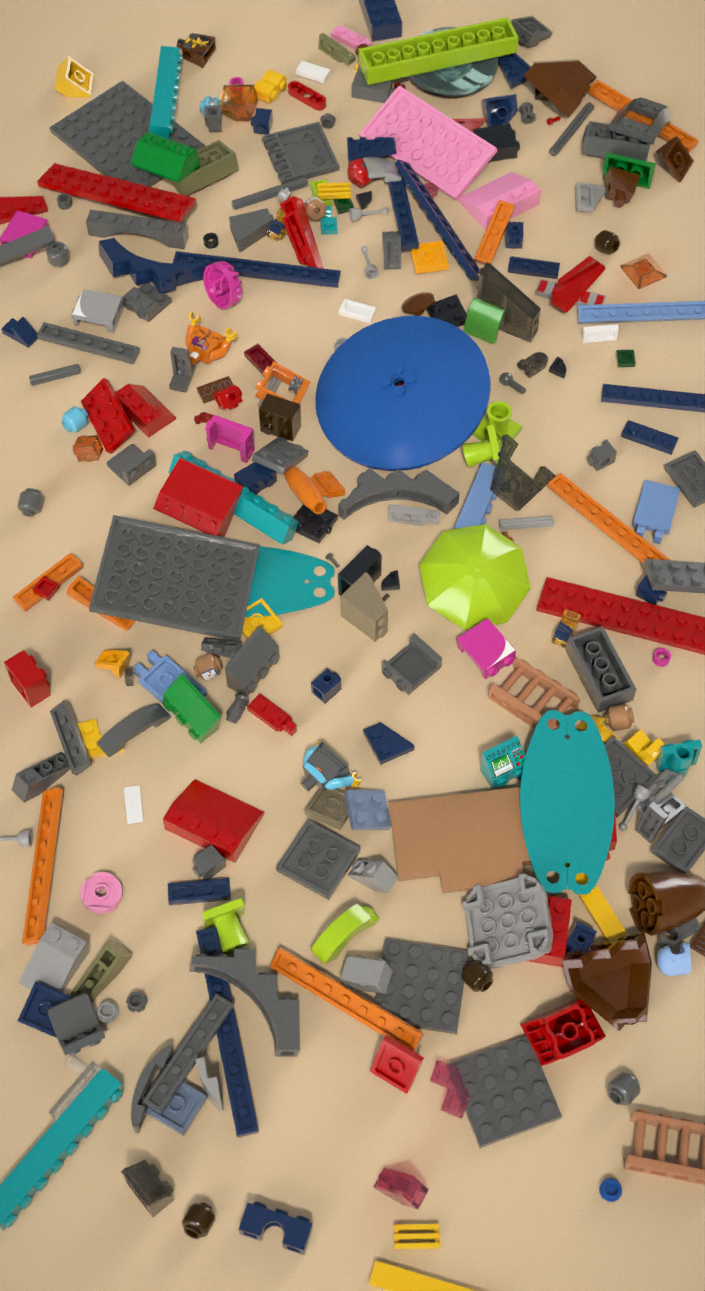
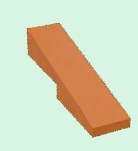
(82, 592)

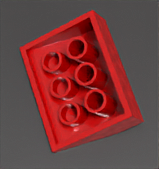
(199, 498)
(213, 818)

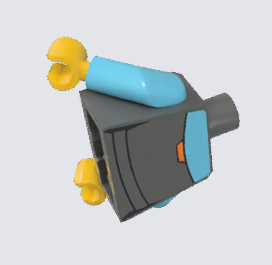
(326, 770)

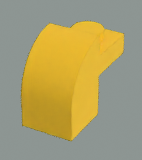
(643, 747)

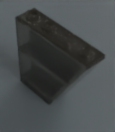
(520, 314)

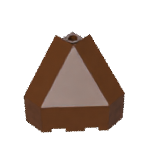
(561, 82)
(613, 979)

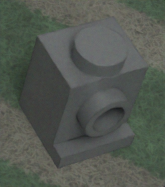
(213, 118)
(602, 456)

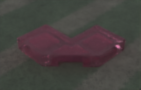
(456, 1096)

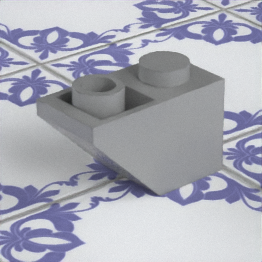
(373, 874)

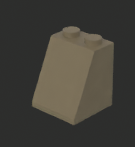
(365, 608)

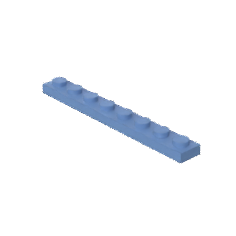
(641, 312)

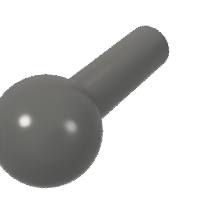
(507, 380)

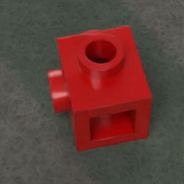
(228, 397)

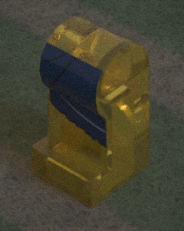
(277, 229)
(566, 628)

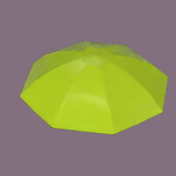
(474, 576)

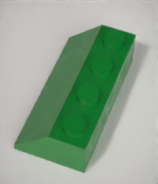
(164, 157)

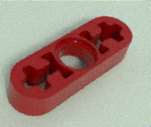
(315, 101)

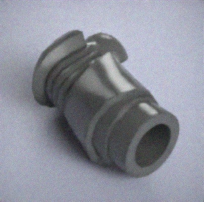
(236, 710)

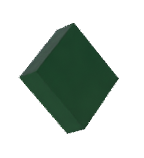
(343, 205)
(625, 358)

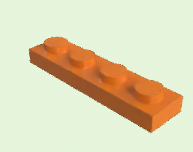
(494, 232)
(58, 573)

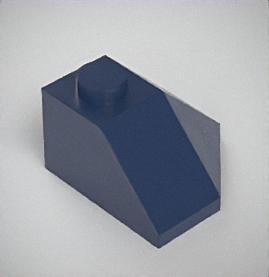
(499, 109)

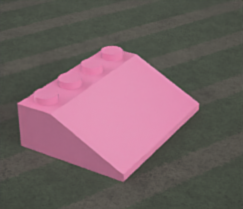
(508, 188)

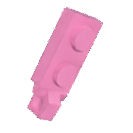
(349, 37)

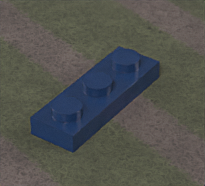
(649, 437)

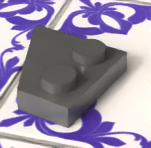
(221, 647)

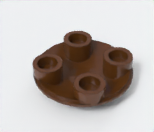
(418, 302)

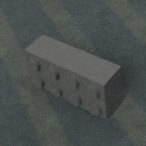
(600, 669)

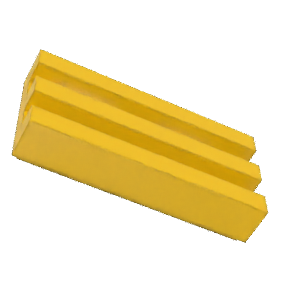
(334, 190)
(416, 1227)

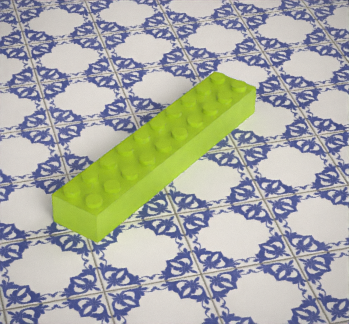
(438, 50)

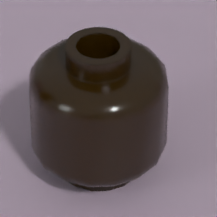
(607, 242)
(477, 976)
(198, 1220)

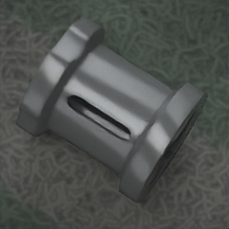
(522, 109)

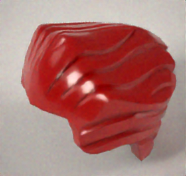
(357, 173)

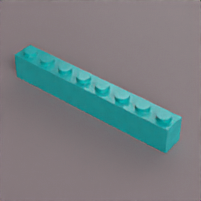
(166, 91)
(253, 507)
(56, 1144)

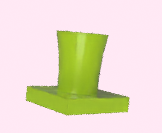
(499, 415)
(485, 450)
(227, 925)

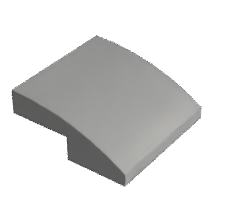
(381, 167)
(209, 1085)

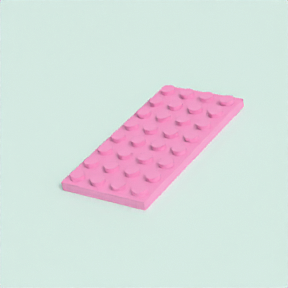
(430, 142)

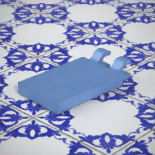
(656, 509)
(161, 676)

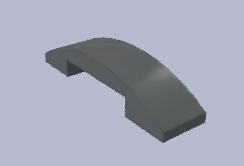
(132, 726)
(159, 1062)

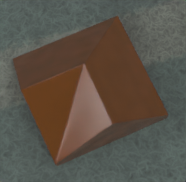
(675, 158)

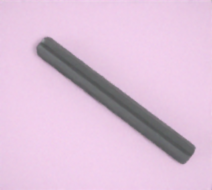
(571, 129)
(268, 193)

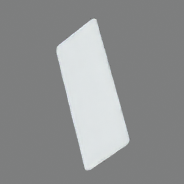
(133, 804)

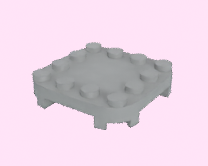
(508, 922)

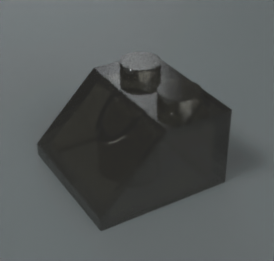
(148, 1187)

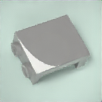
(98, 309)

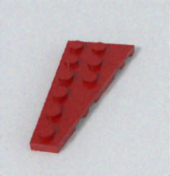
(28, 204)

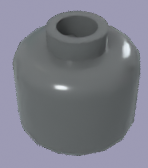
(57, 254)
(30, 502)
(623, 1089)

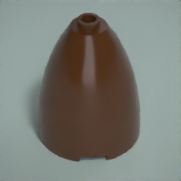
(665, 900)

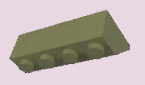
(215, 163)

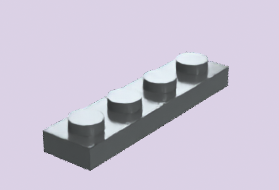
(70, 738)

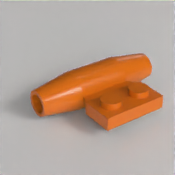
(312, 489)

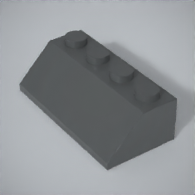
(601, 141)

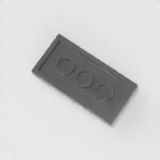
(675, 575)

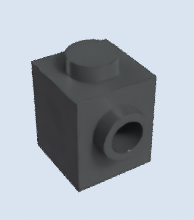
(208, 863)

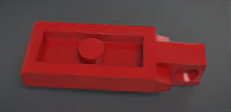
(272, 715)

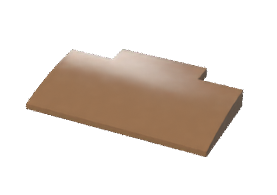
(460, 838)

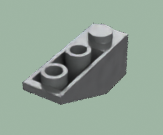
(37, 778)

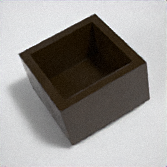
(280, 417)

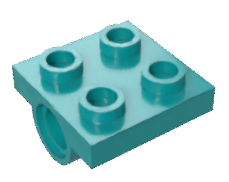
(679, 756)

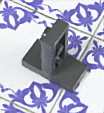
(392, 250)
(182, 369)
(659, 816)

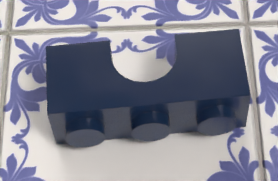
(259, 1219)

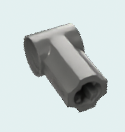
(679, 933)

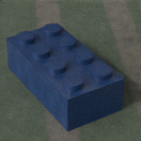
(382, 19)

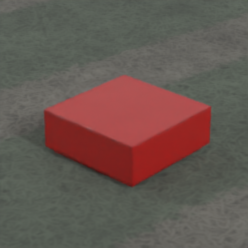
(45, 588)

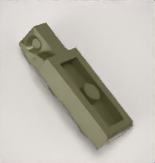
(335, 49)

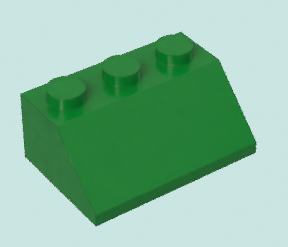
(643, 168)
(191, 709)

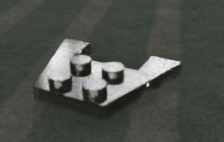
(513, 483)

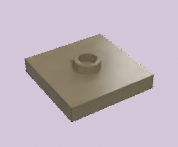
(328, 808)

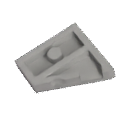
(588, 196)

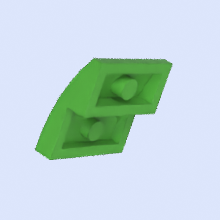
(483, 320)

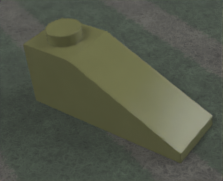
(102, 971)

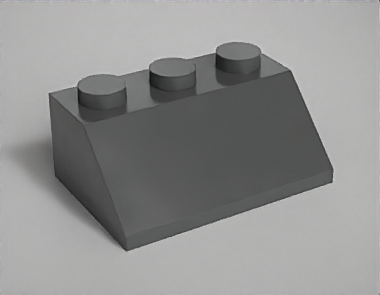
(252, 662)

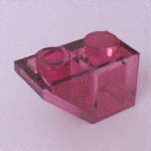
(401, 1187)

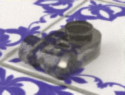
(537, 362)

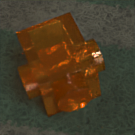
(87, 448)

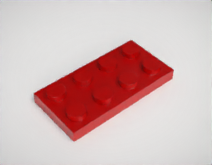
(107, 416)

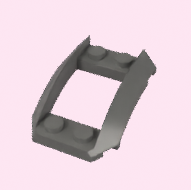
(638, 130)

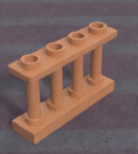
(516, 705)
(659, 1165)

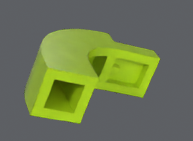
(342, 930)

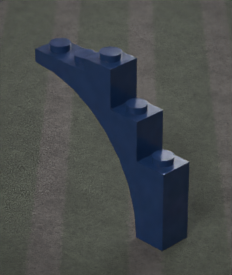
(142, 270)

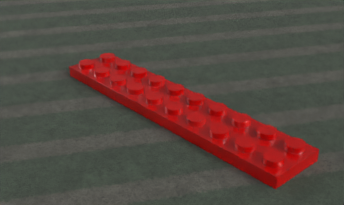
(117, 192)
(624, 615)

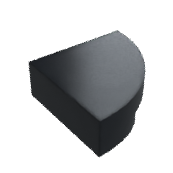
(364, 199)
(558, 368)
(391, 582)

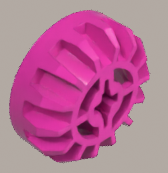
(218, 281)

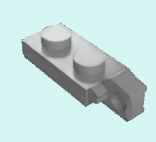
(413, 515)
(660, 788)

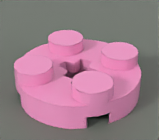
(103, 904)

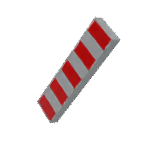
(546, 288)

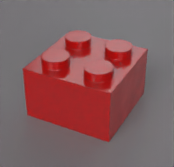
(28, 678)

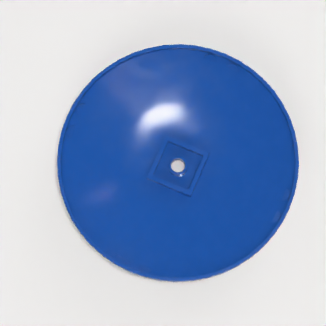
(410, 423)

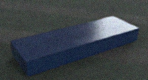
(533, 267)
(199, 891)

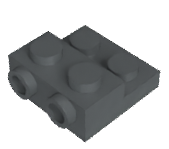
(530, 30)
(146, 301)

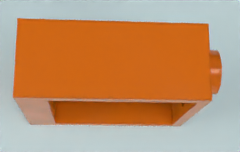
(284, 375)

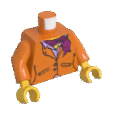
(206, 344)

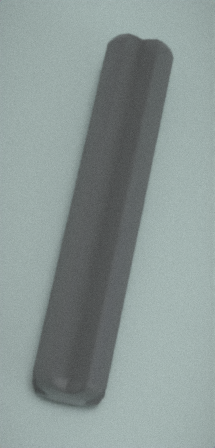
(54, 374)

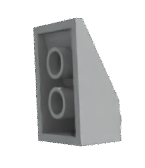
(55, 959)

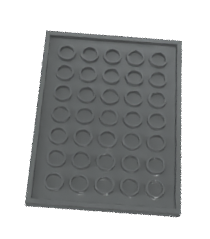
(108, 131)
(175, 578)

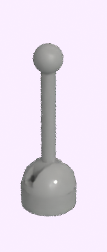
(355, 214)
(369, 273)
(640, 794)
(24, 838)

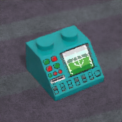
(503, 763)

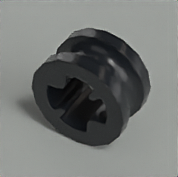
(210, 244)

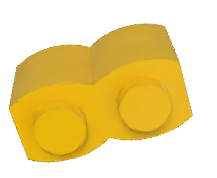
(270, 86)

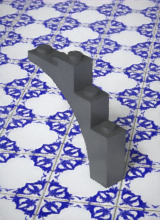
(398, 486)
(262, 989)

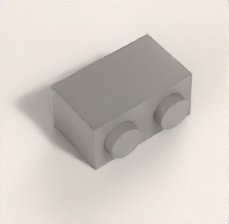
(366, 974)

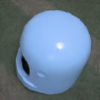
(674, 964)

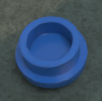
(610, 1190)

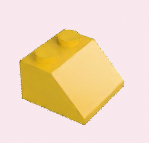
(73, 79)

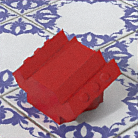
(563, 1031)

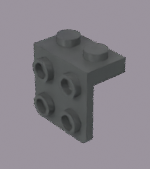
(132, 463)
(75, 1024)

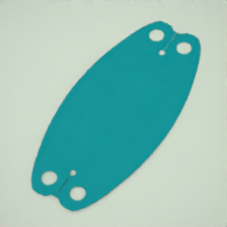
(281, 583)
(567, 802)

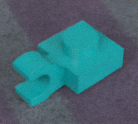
(329, 223)

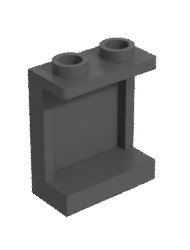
(412, 665)

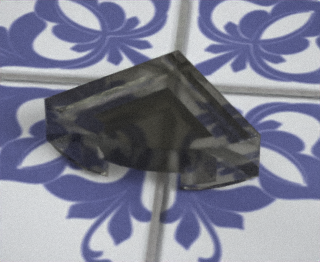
(129, 676)

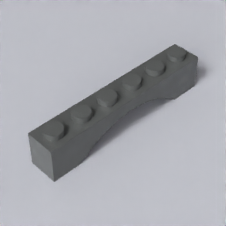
(167, 232)

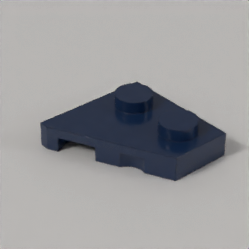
(386, 743)

